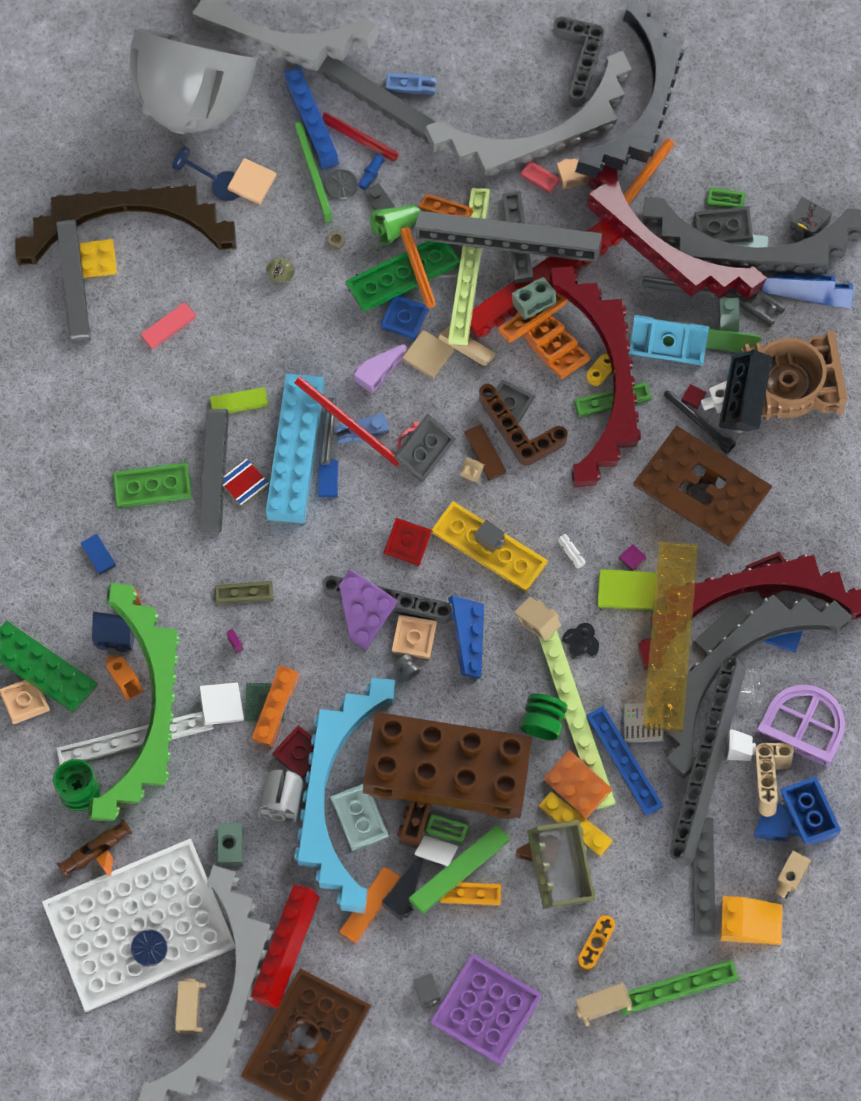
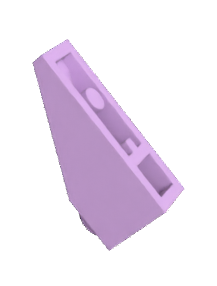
(376, 369)

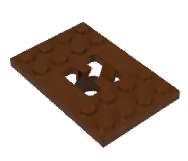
(727, 508)
(322, 1008)

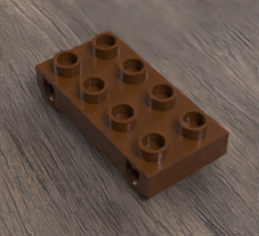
(447, 765)

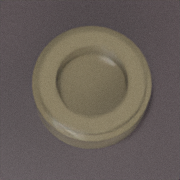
(336, 240)

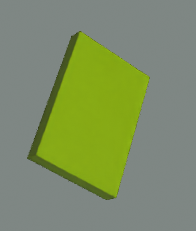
(626, 589)

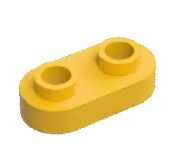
(601, 368)

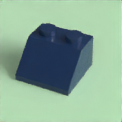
(111, 632)

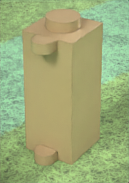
(603, 1003)
(188, 1006)

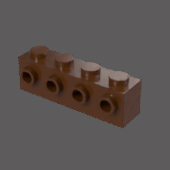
(413, 828)

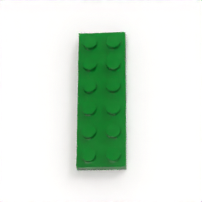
(397, 274)
(43, 668)

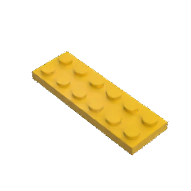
(512, 562)

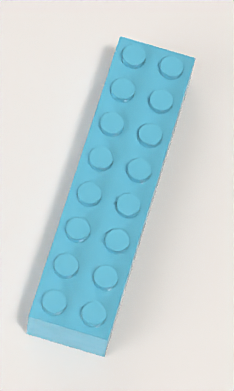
(294, 452)

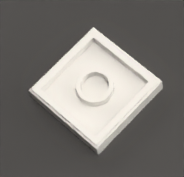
(221, 703)

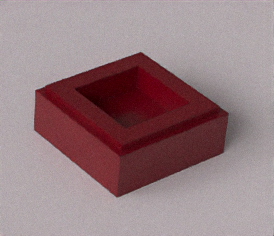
(694, 396)

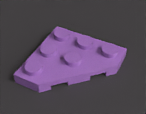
(364, 607)

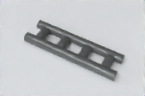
(751, 307)

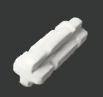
(571, 551)

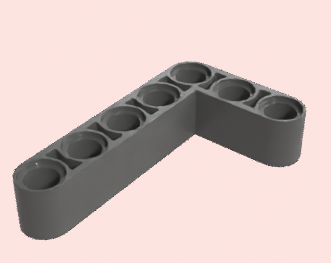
(589, 42)

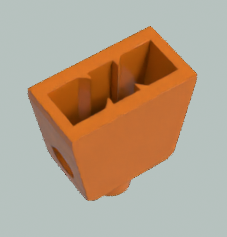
(123, 677)

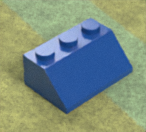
(811, 811)

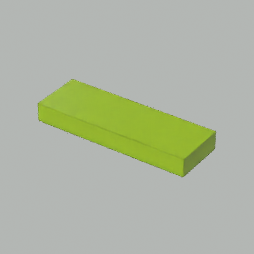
(240, 400)

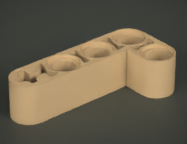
(767, 760)

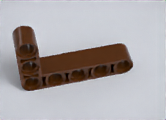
(516, 431)

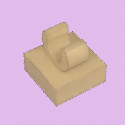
(472, 470)

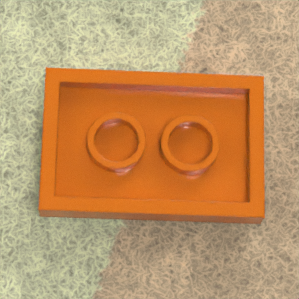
(577, 784)

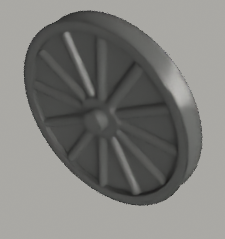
(341, 184)

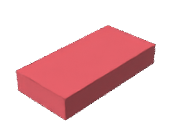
(539, 177)

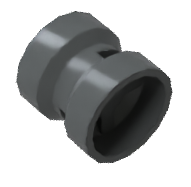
(407, 667)

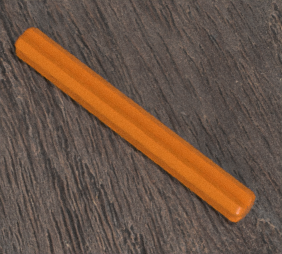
(648, 170)
(417, 267)

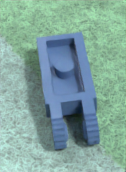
(410, 84)
(374, 425)

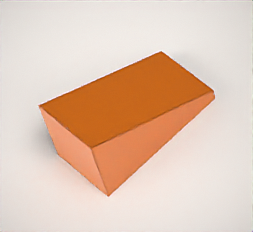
(106, 862)

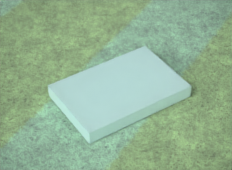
(359, 817)

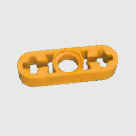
(584, 953)

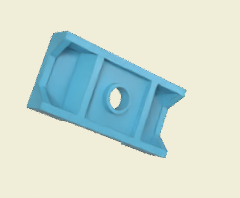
(688, 343)

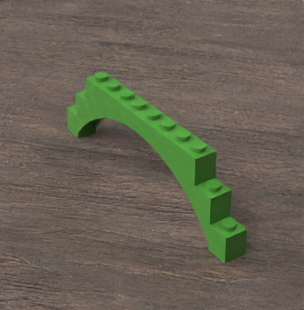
(159, 652)

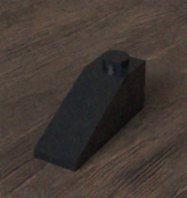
(397, 899)

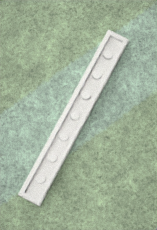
(129, 739)

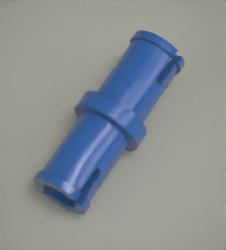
(370, 172)

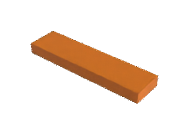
(358, 922)

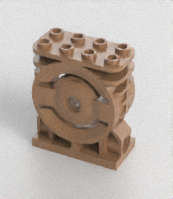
(810, 357)

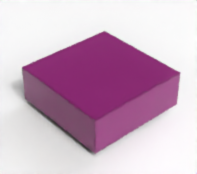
(632, 557)
(235, 642)

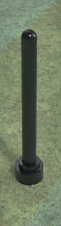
(726, 444)

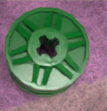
(543, 717)
(76, 784)

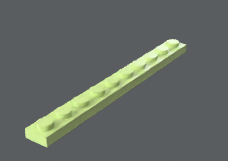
(468, 275)
(575, 713)

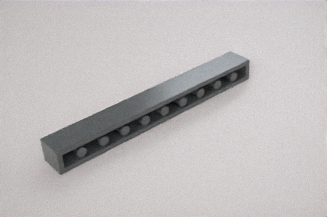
(508, 236)

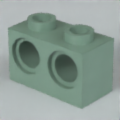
(534, 298)

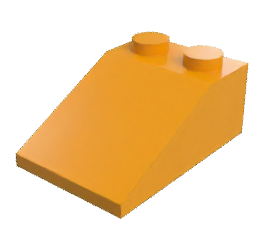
(750, 921)

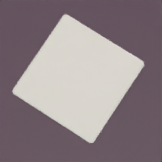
(436, 850)

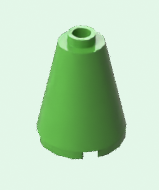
(390, 221)

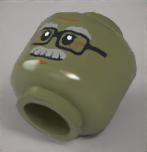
(280, 270)

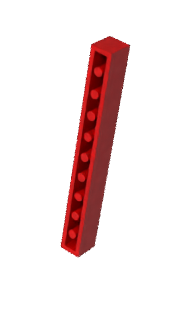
(500, 305)

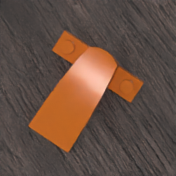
(548, 339)

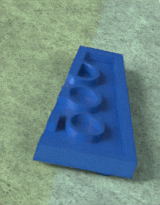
(469, 634)

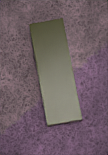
(244, 592)

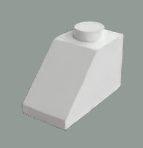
(740, 746)

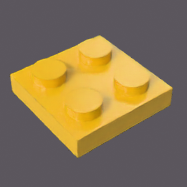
(98, 258)

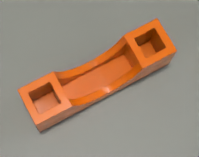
(272, 712)

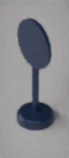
(220, 182)

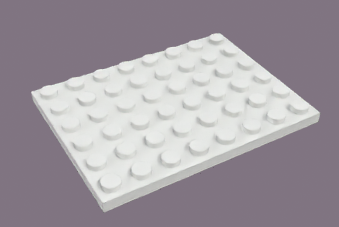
(105, 914)

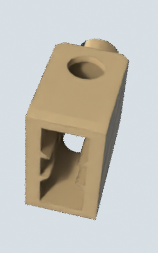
(795, 865)

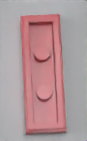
(168, 325)

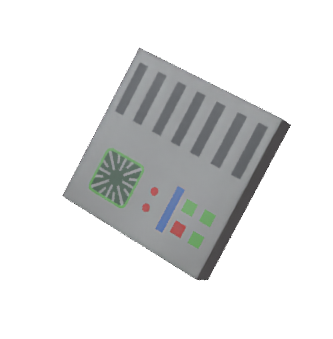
(634, 728)

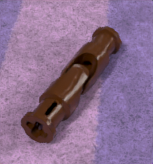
(106, 841)

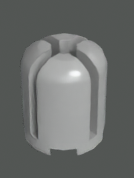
(287, 809)

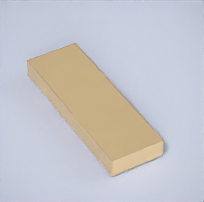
(473, 350)

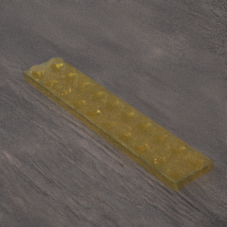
(670, 636)

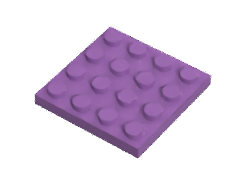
(486, 1009)

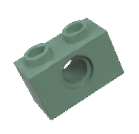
(229, 832)

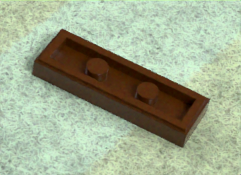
(485, 452)

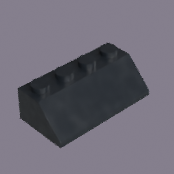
(745, 391)

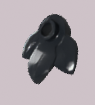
(580, 644)

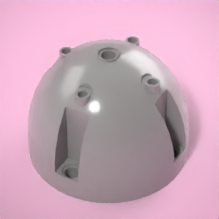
(187, 80)

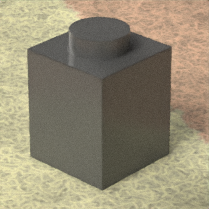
(490, 536)
(427, 990)

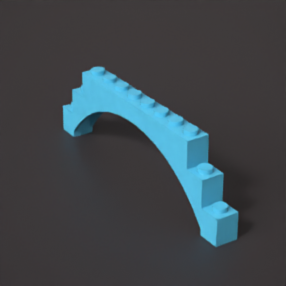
(331, 734)

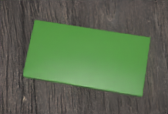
(152, 485)

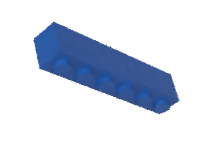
(311, 118)

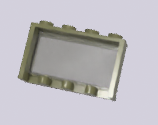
(561, 864)

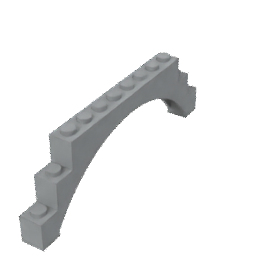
(302, 49)
(502, 154)
(250, 942)

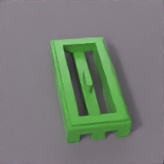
(710, 202)
(443, 835)

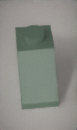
(729, 314)

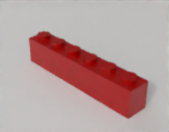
(285, 946)

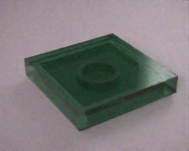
(255, 699)

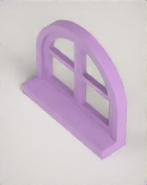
(800, 747)

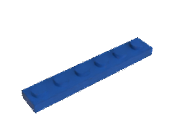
(624, 761)

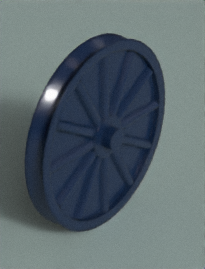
(149, 947)

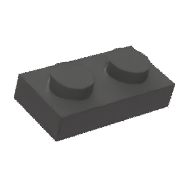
(378, 198)

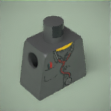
(808, 219)

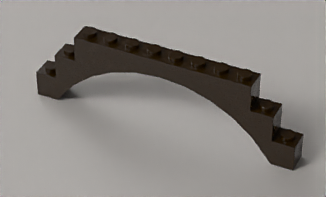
(170, 201)

